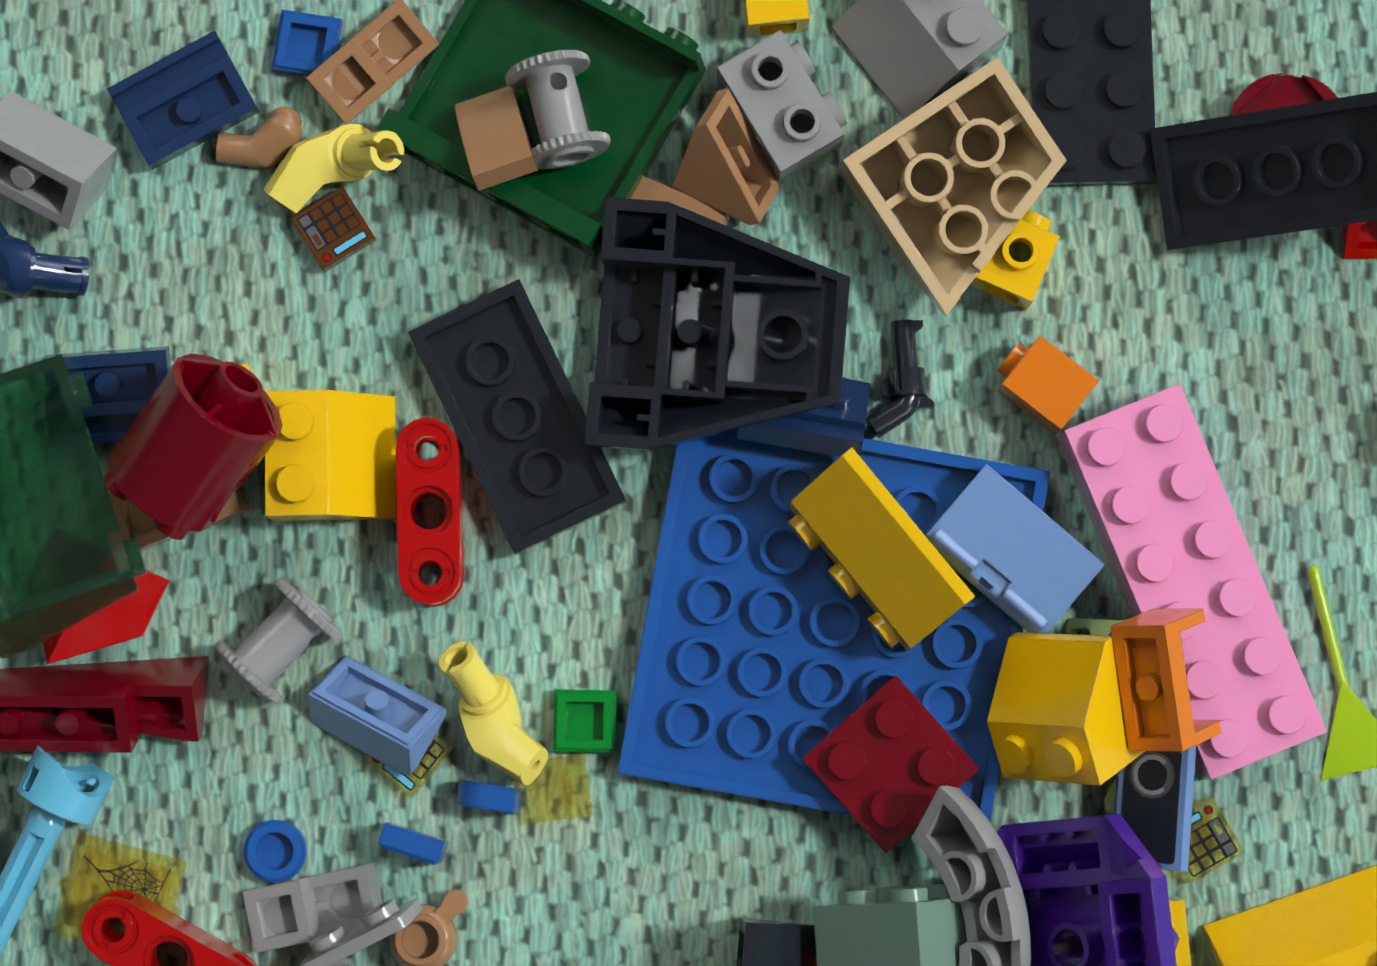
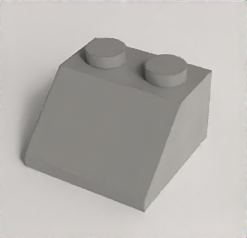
(919, 45)

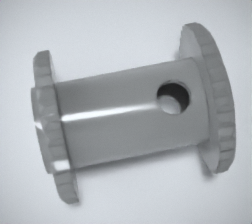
(558, 108)
(278, 641)

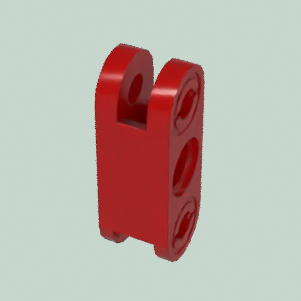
(425, 479)
(145, 929)

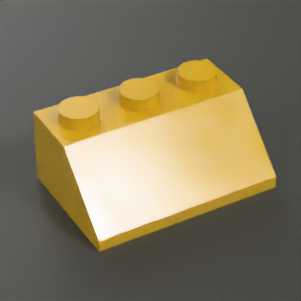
(877, 552)
(1309, 928)

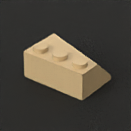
(954, 180)

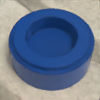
(275, 851)

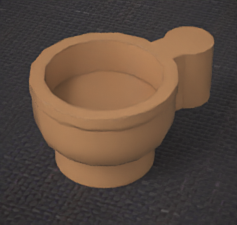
(432, 933)

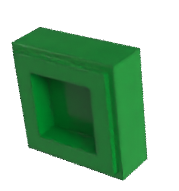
(584, 721)

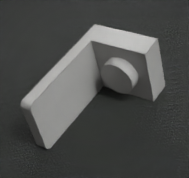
(378, 923)

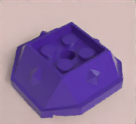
(1091, 889)

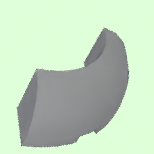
(979, 877)

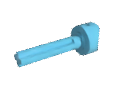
(58, 797)

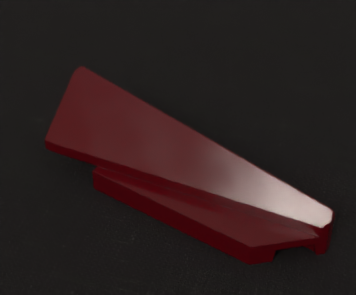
(102, 704)

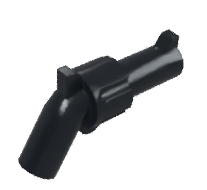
(905, 382)

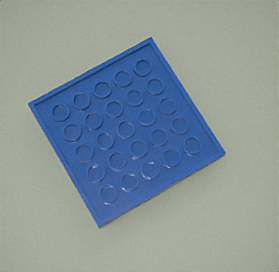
(762, 651)

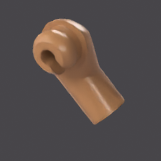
(266, 145)

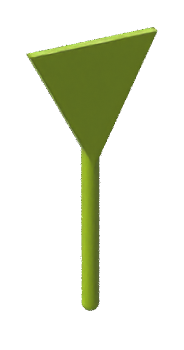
(1353, 727)

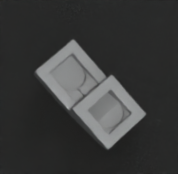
(310, 906)

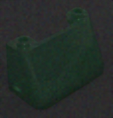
(56, 515)

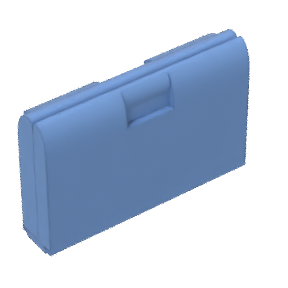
(1013, 552)

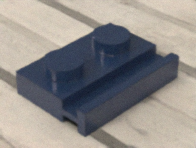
(183, 100)
(118, 386)
(822, 430)

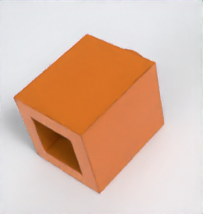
(1045, 383)

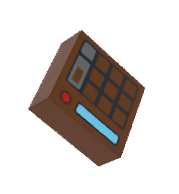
(333, 229)

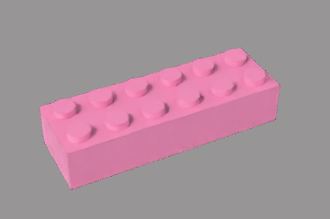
(1183, 547)

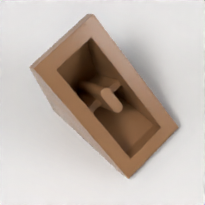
(726, 164)

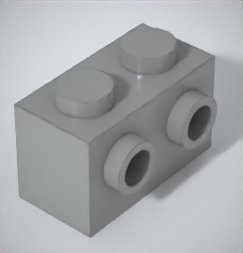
(783, 104)
(50, 162)

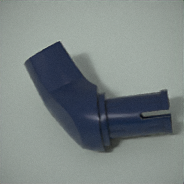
(26, 270)

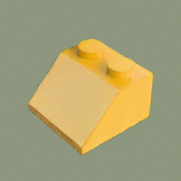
(332, 457)
(1059, 710)

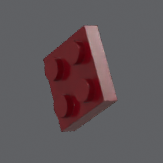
(889, 763)

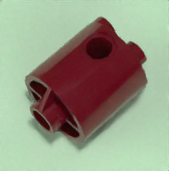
(193, 444)

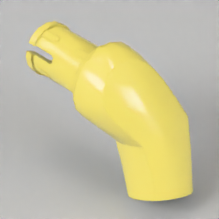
(332, 157)
(492, 715)

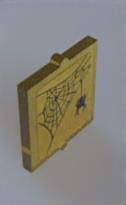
(111, 866)

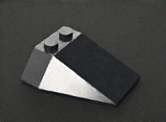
(707, 329)

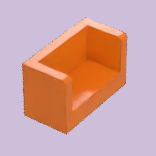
(1156, 682)

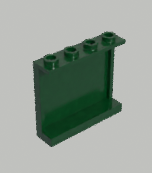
(629, 91)

